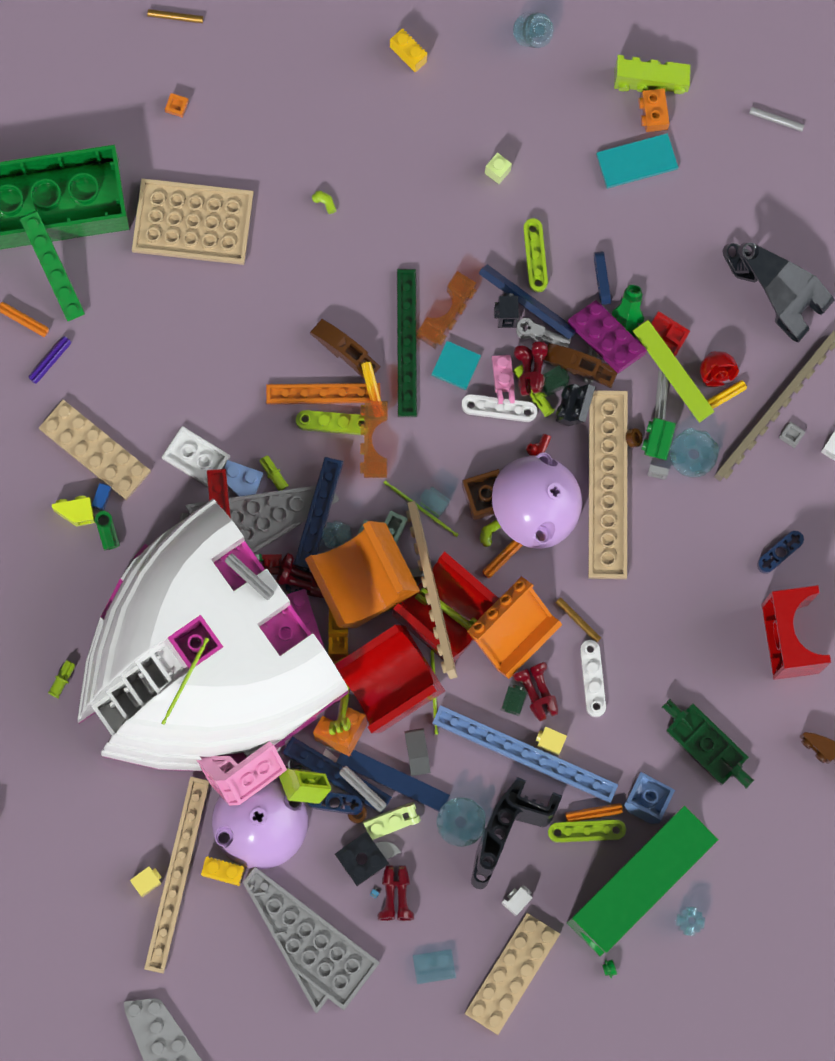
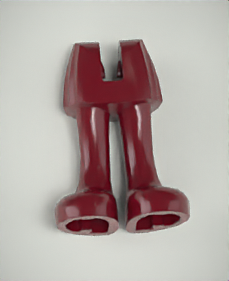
(528, 379)
(287, 575)
(546, 698)
(388, 912)

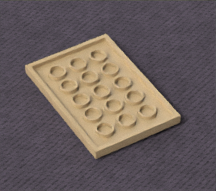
(192, 221)

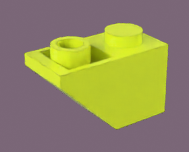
(76, 511)

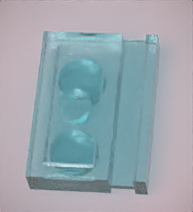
(434, 966)

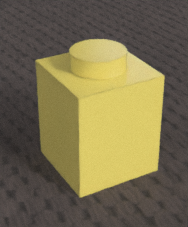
(550, 740)
(146, 881)

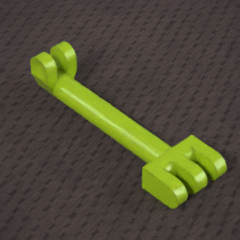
(448, 610)
(341, 721)

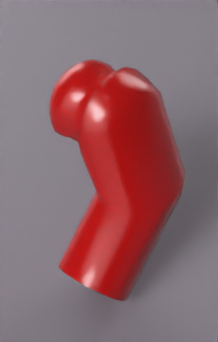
(535, 449)

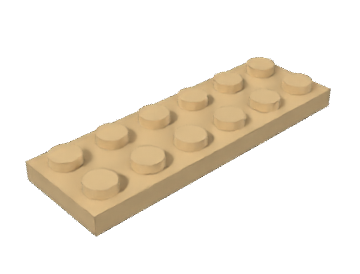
(94, 449)
(512, 974)

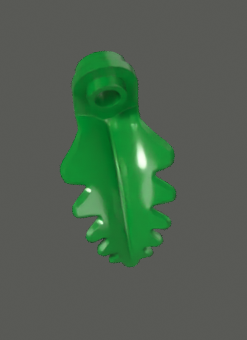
(629, 311)

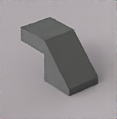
(417, 751)

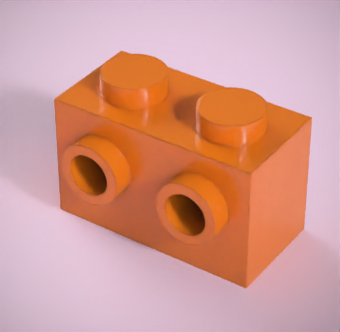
(654, 109)

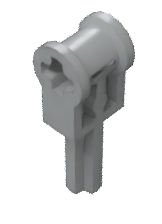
(539, 333)

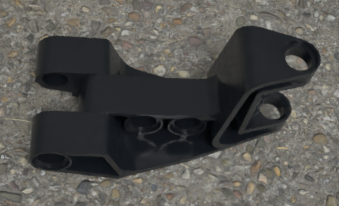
(785, 284)
(513, 808)

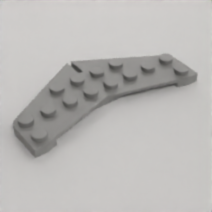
(157, 1032)

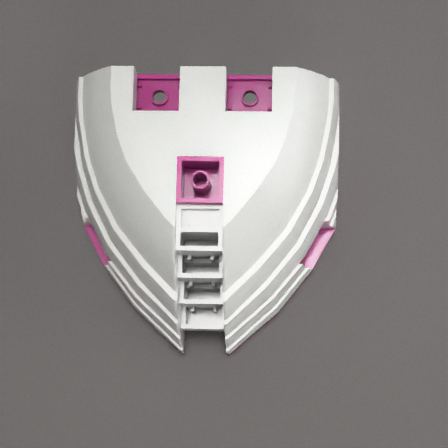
(248, 678)

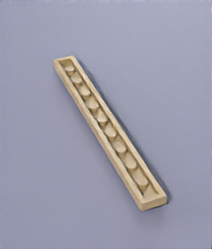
(432, 596)
(177, 875)

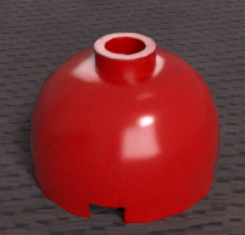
(717, 368)

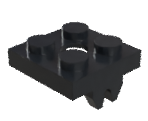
(358, 872)

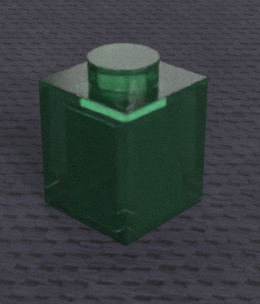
(555, 380)
(514, 700)

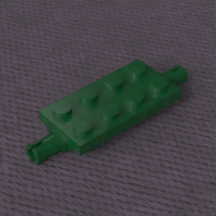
(707, 744)

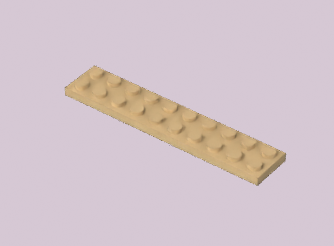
(607, 485)

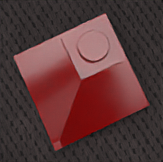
(670, 331)

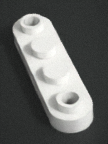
(489, 407)
(593, 678)

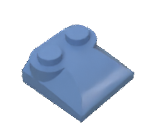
(648, 799)

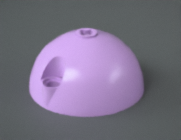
(535, 495)
(264, 842)

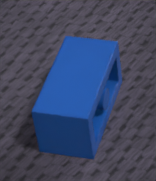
(101, 497)

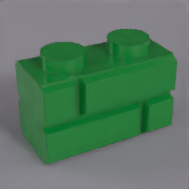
(659, 438)

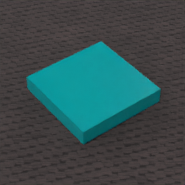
(456, 365)

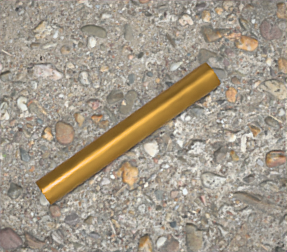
(175, 16)
(577, 619)

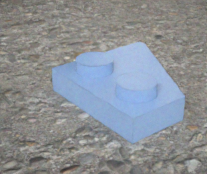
(242, 479)

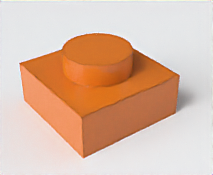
(176, 105)

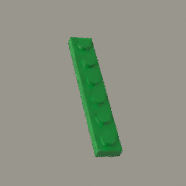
(52, 265)

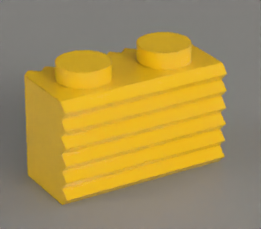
(408, 50)
(222, 871)

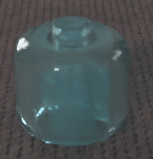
(532, 26)

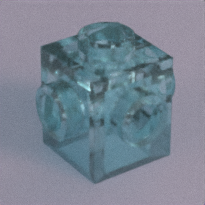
(336, 534)
(682, 921)

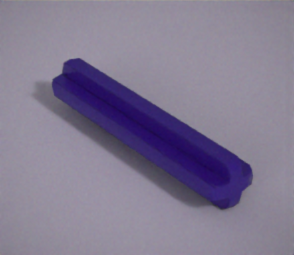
(49, 359)

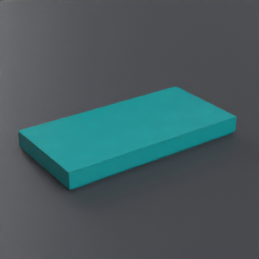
(637, 161)

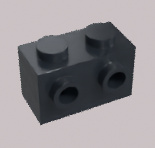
(507, 311)

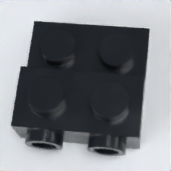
(574, 404)

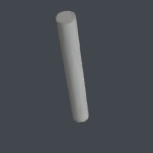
(777, 119)

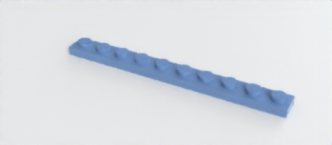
(525, 754)

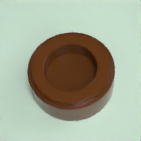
(634, 437)
(359, 818)

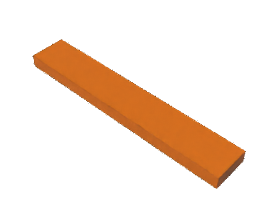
(317, 393)

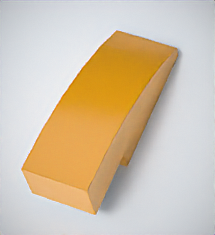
(337, 640)

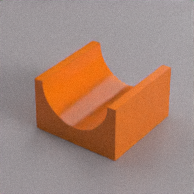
(363, 576)

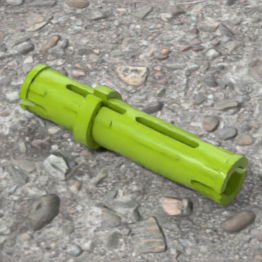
(538, 398)

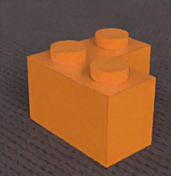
(346, 740)

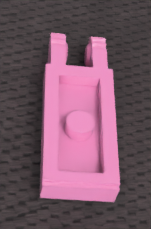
(503, 377)

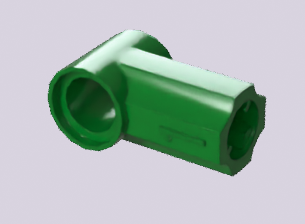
(107, 532)

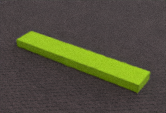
(673, 371)

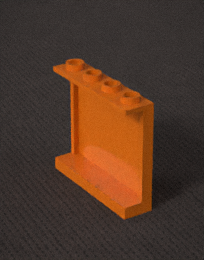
(514, 628)

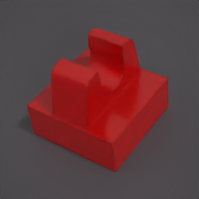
(272, 562)

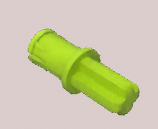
(273, 473)
(62, 679)

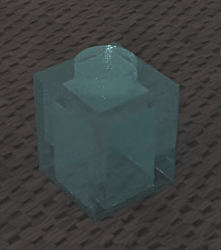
(434, 502)

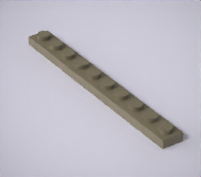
(772, 414)

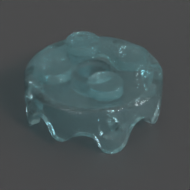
(699, 441)
(473, 815)

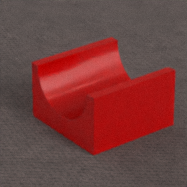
(457, 590)
(786, 652)
(389, 678)

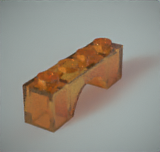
(434, 329)
(374, 464)

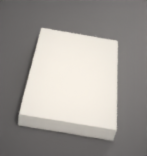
(194, 455)

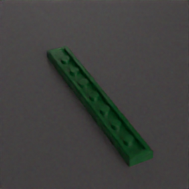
(406, 343)

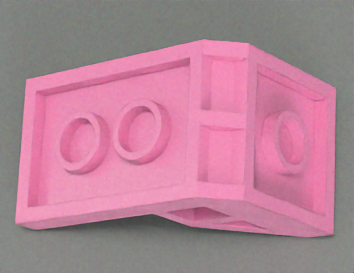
(242, 780)

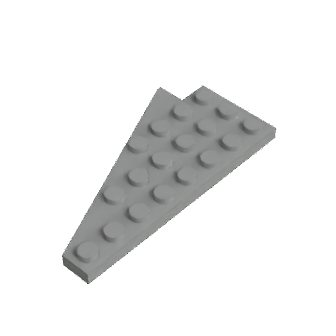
(269, 514)
(317, 953)

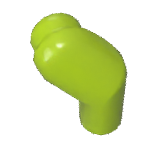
(320, 196)
(486, 533)

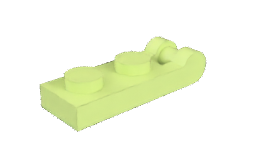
(391, 821)

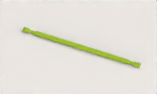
(421, 509)
(185, 681)
(435, 699)

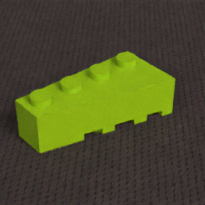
(651, 75)

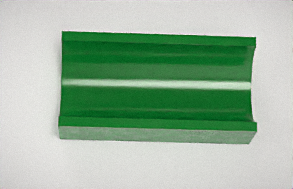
(72, 190)
(642, 881)

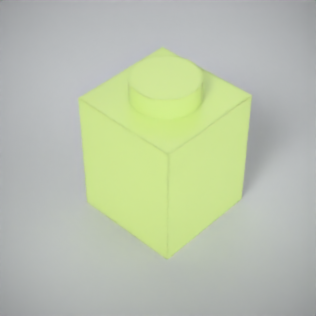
(498, 168)

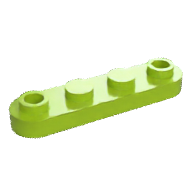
(535, 255)
(330, 422)
(586, 831)

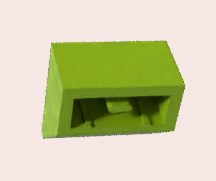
(305, 785)

